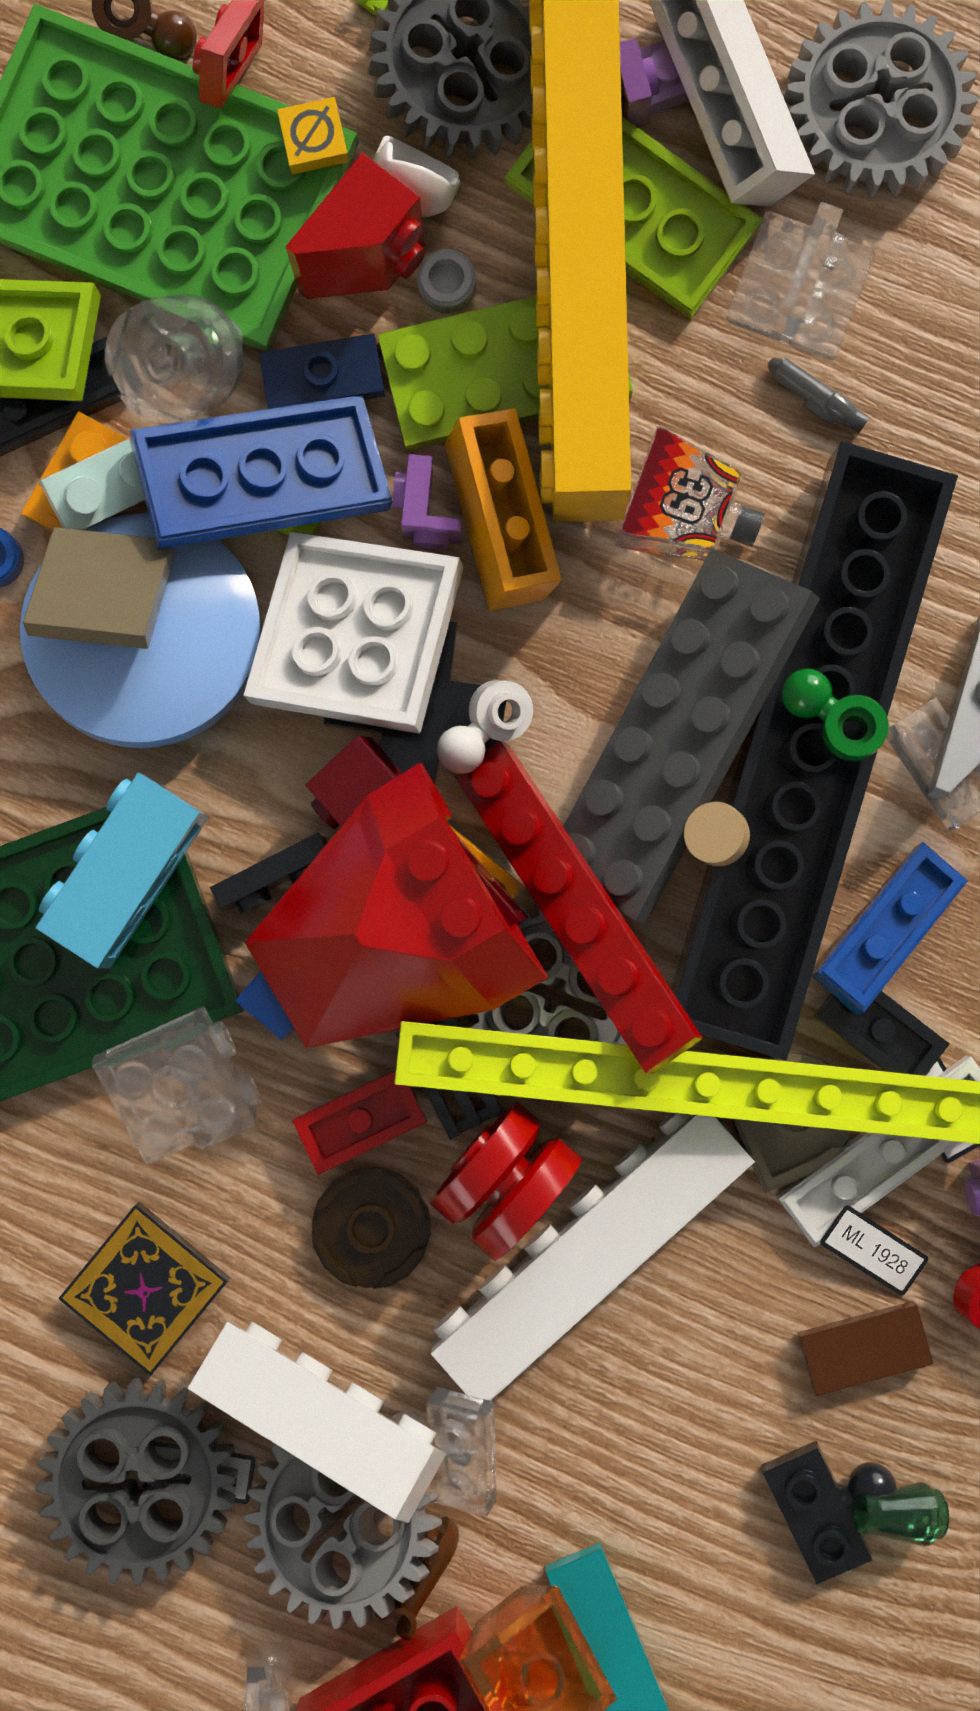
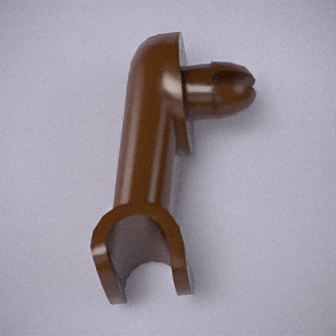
(447, 1539)

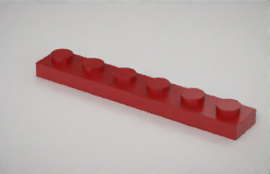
(579, 910)

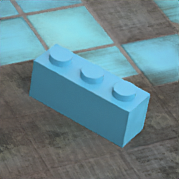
(120, 870)

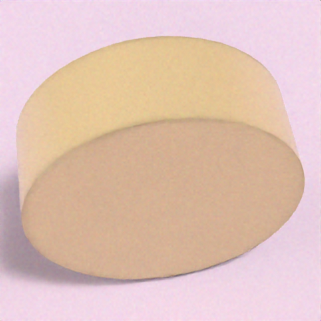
(716, 834)

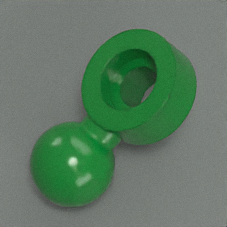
(809, 695)

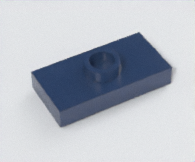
(322, 371)

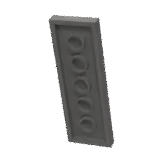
(685, 726)

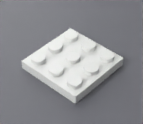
(354, 631)

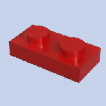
(228, 49)
(358, 1122)

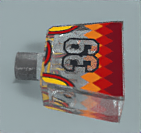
(685, 503)

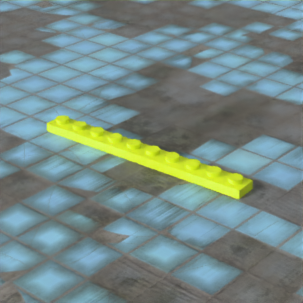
(689, 1083)

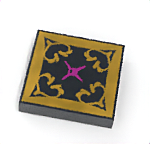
(144, 1288)

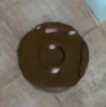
(371, 1227)

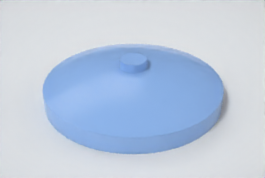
(187, 674)

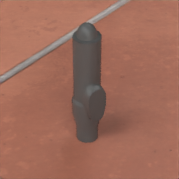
(818, 397)

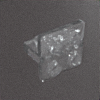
(802, 282)

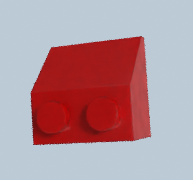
(359, 235)

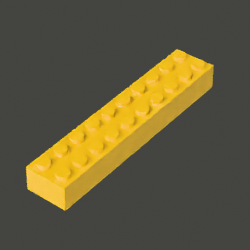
(580, 259)

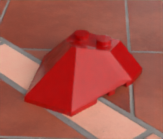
(390, 926)

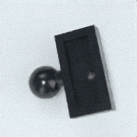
(821, 1511)

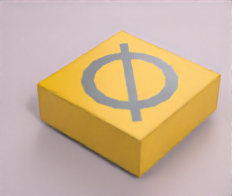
(313, 135)

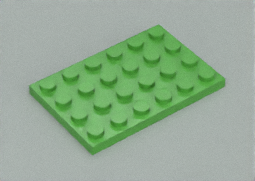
(144, 184)

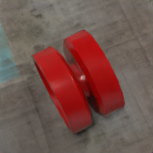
(513, 1186)

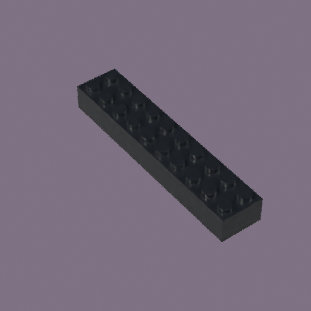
(768, 910)

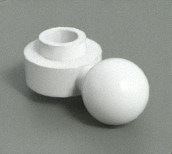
(463, 747)

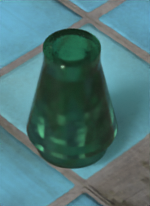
(907, 1514)

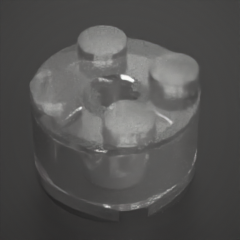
(147, 372)

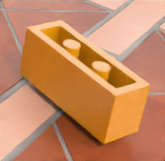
(502, 509)

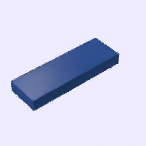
(889, 928)

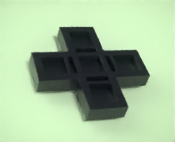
(446, 709)

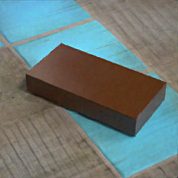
(865, 1348)

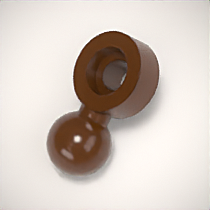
(170, 32)

